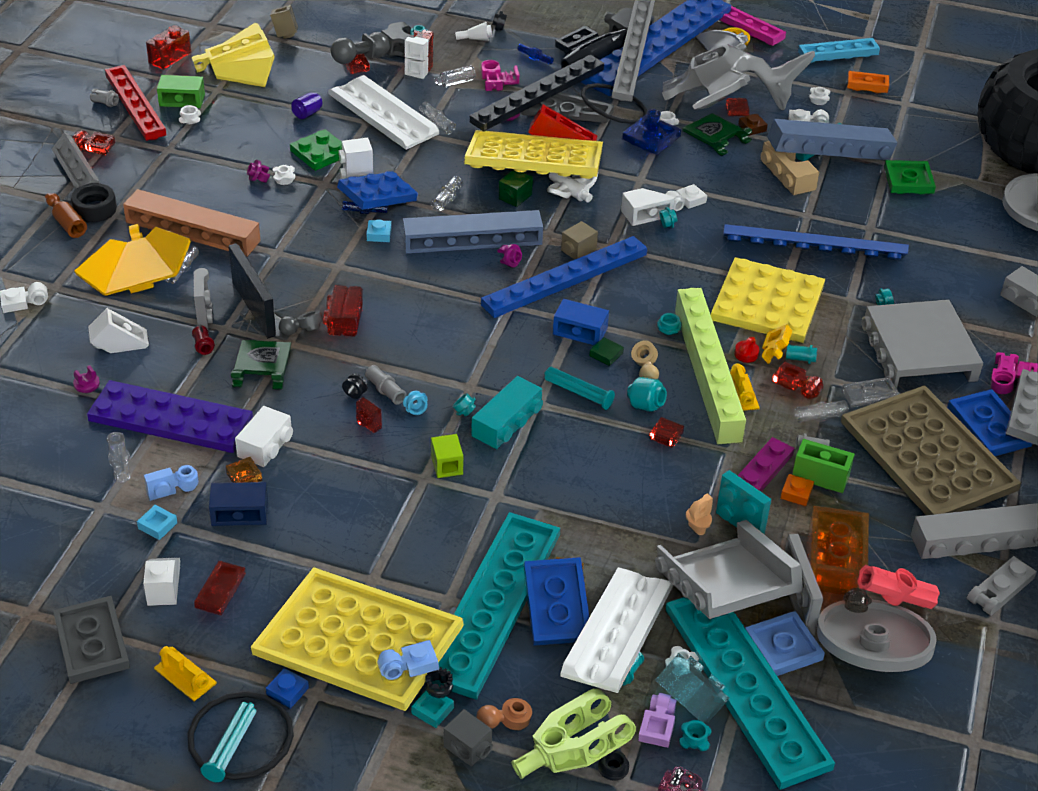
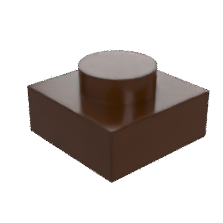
(754, 122)

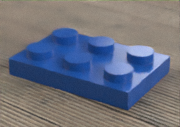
(377, 190)
(987, 420)
(556, 600)

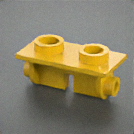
(744, 388)
(183, 673)

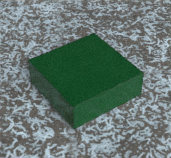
(606, 351)

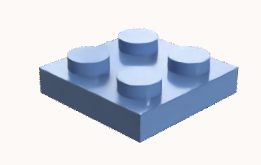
(786, 643)

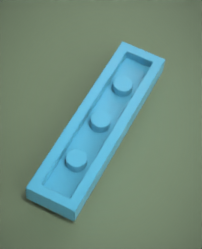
(841, 49)

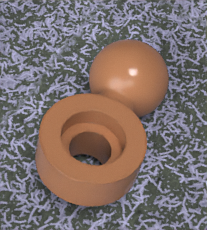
(508, 716)

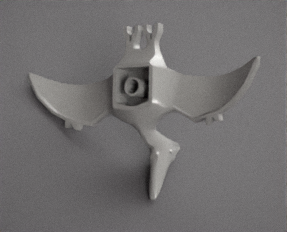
(723, 70)

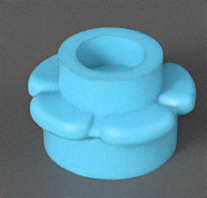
(418, 407)

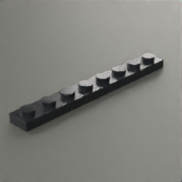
(536, 93)

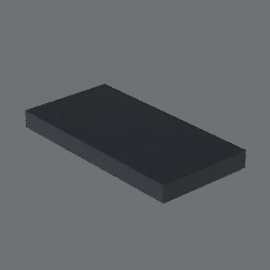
(252, 290)

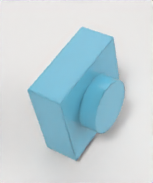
(379, 231)
(157, 522)

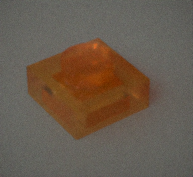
(244, 471)

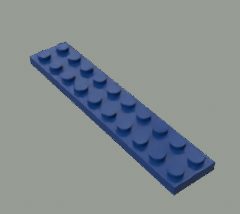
(665, 37)

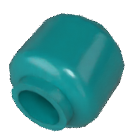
(647, 394)

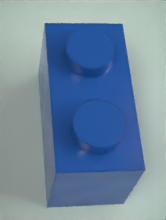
(580, 322)

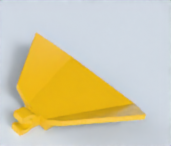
(135, 263)

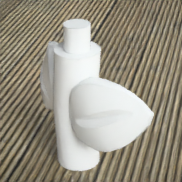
(571, 186)

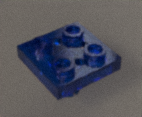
(651, 133)

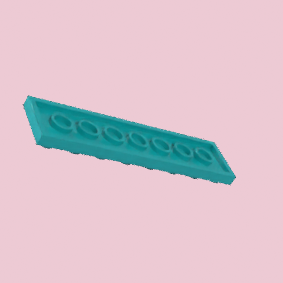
(495, 601)
(756, 695)

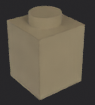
(284, 21)
(579, 240)

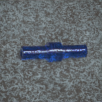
(535, 54)
(351, 206)

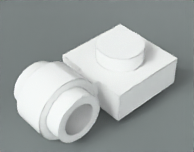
(802, 115)
(688, 196)
(17, 299)

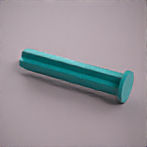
(580, 387)
(215, 768)

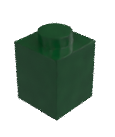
(515, 188)

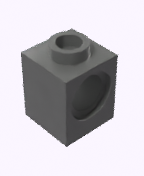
(468, 738)

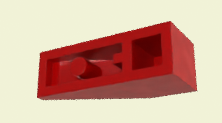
(552, 124)

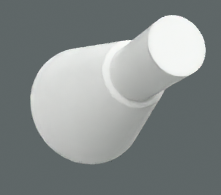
(478, 32)

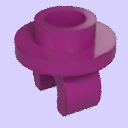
(258, 171)
(512, 255)
(87, 381)

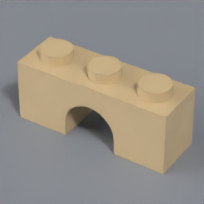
(795, 176)

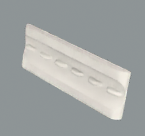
(385, 112)
(616, 630)

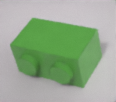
(180, 91)
(823, 465)

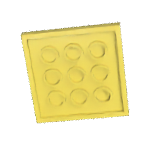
(766, 298)

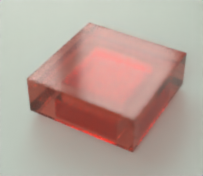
(737, 107)
(666, 432)

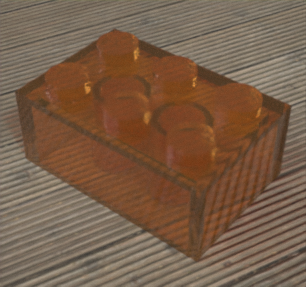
(837, 547)

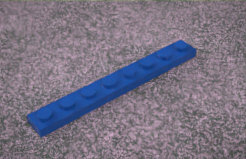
(824, 242)
(563, 276)

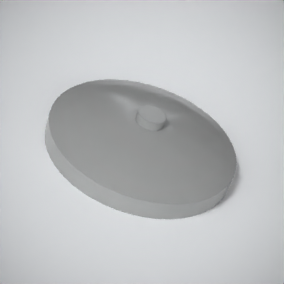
(1021, 200)
(879, 639)

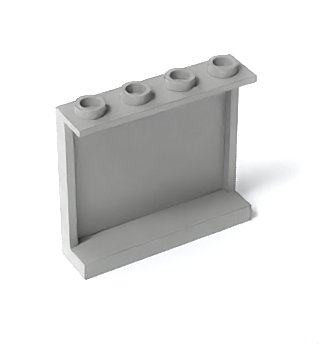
(921, 340)
(732, 572)

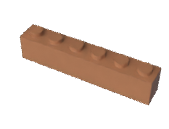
(191, 221)

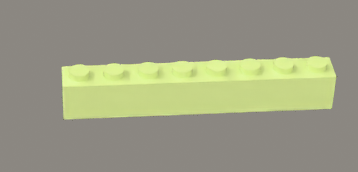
(710, 367)

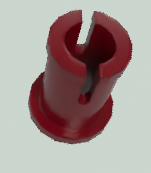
(203, 343)

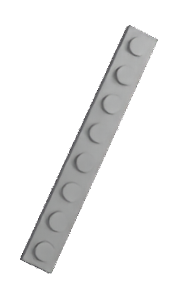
(633, 50)

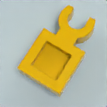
(776, 342)

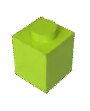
(447, 455)

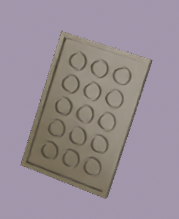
(930, 453)

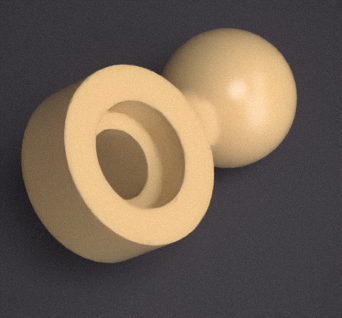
(638, 352)

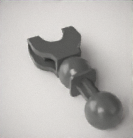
(375, 45)

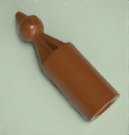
(66, 216)

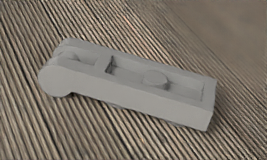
(1002, 585)

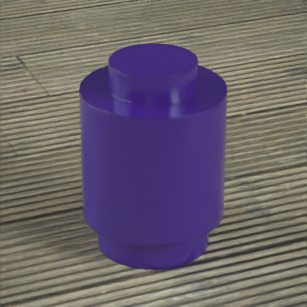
(306, 105)

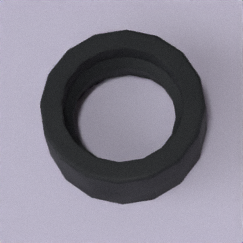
(94, 192)

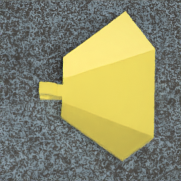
(241, 58)

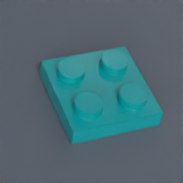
(742, 502)

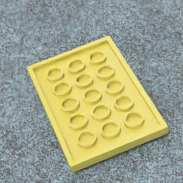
(534, 153)
(341, 627)

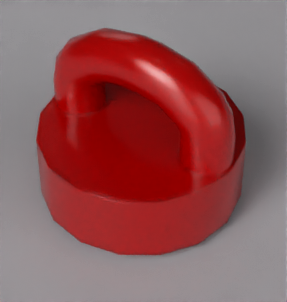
(747, 350)

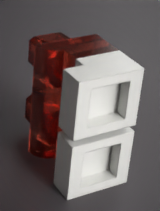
(419, 54)

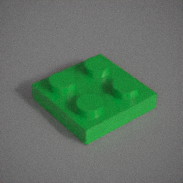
(317, 149)
(909, 177)

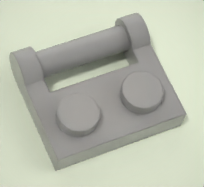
(202, 298)

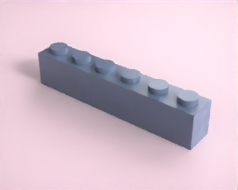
(831, 139)
(472, 231)

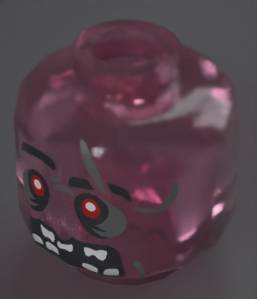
(680, 780)

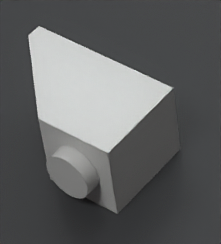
(644, 205)
(117, 333)
(161, 581)

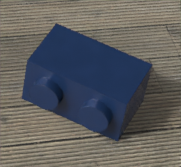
(238, 504)

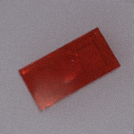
(220, 588)

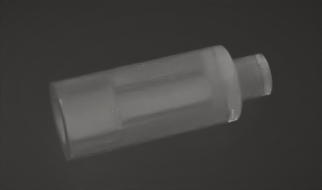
(456, 76)

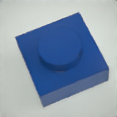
(287, 688)

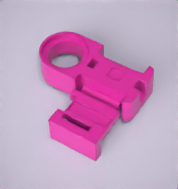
(494, 78)
(1007, 371)

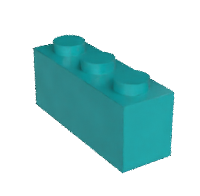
(507, 412)

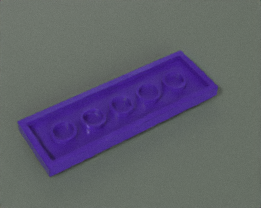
(169, 416)

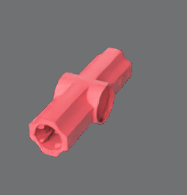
(898, 587)

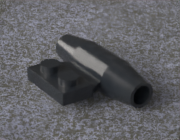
(588, 42)

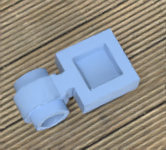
(164, 481)
(415, 658)

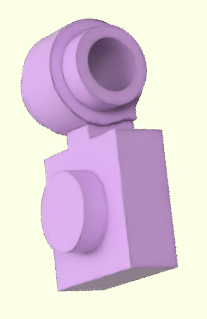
(658, 721)

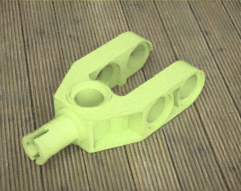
(560, 752)

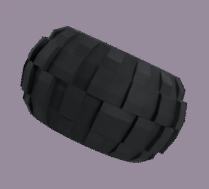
(1010, 111)

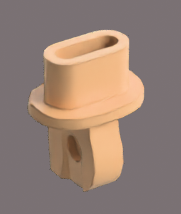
(699, 514)

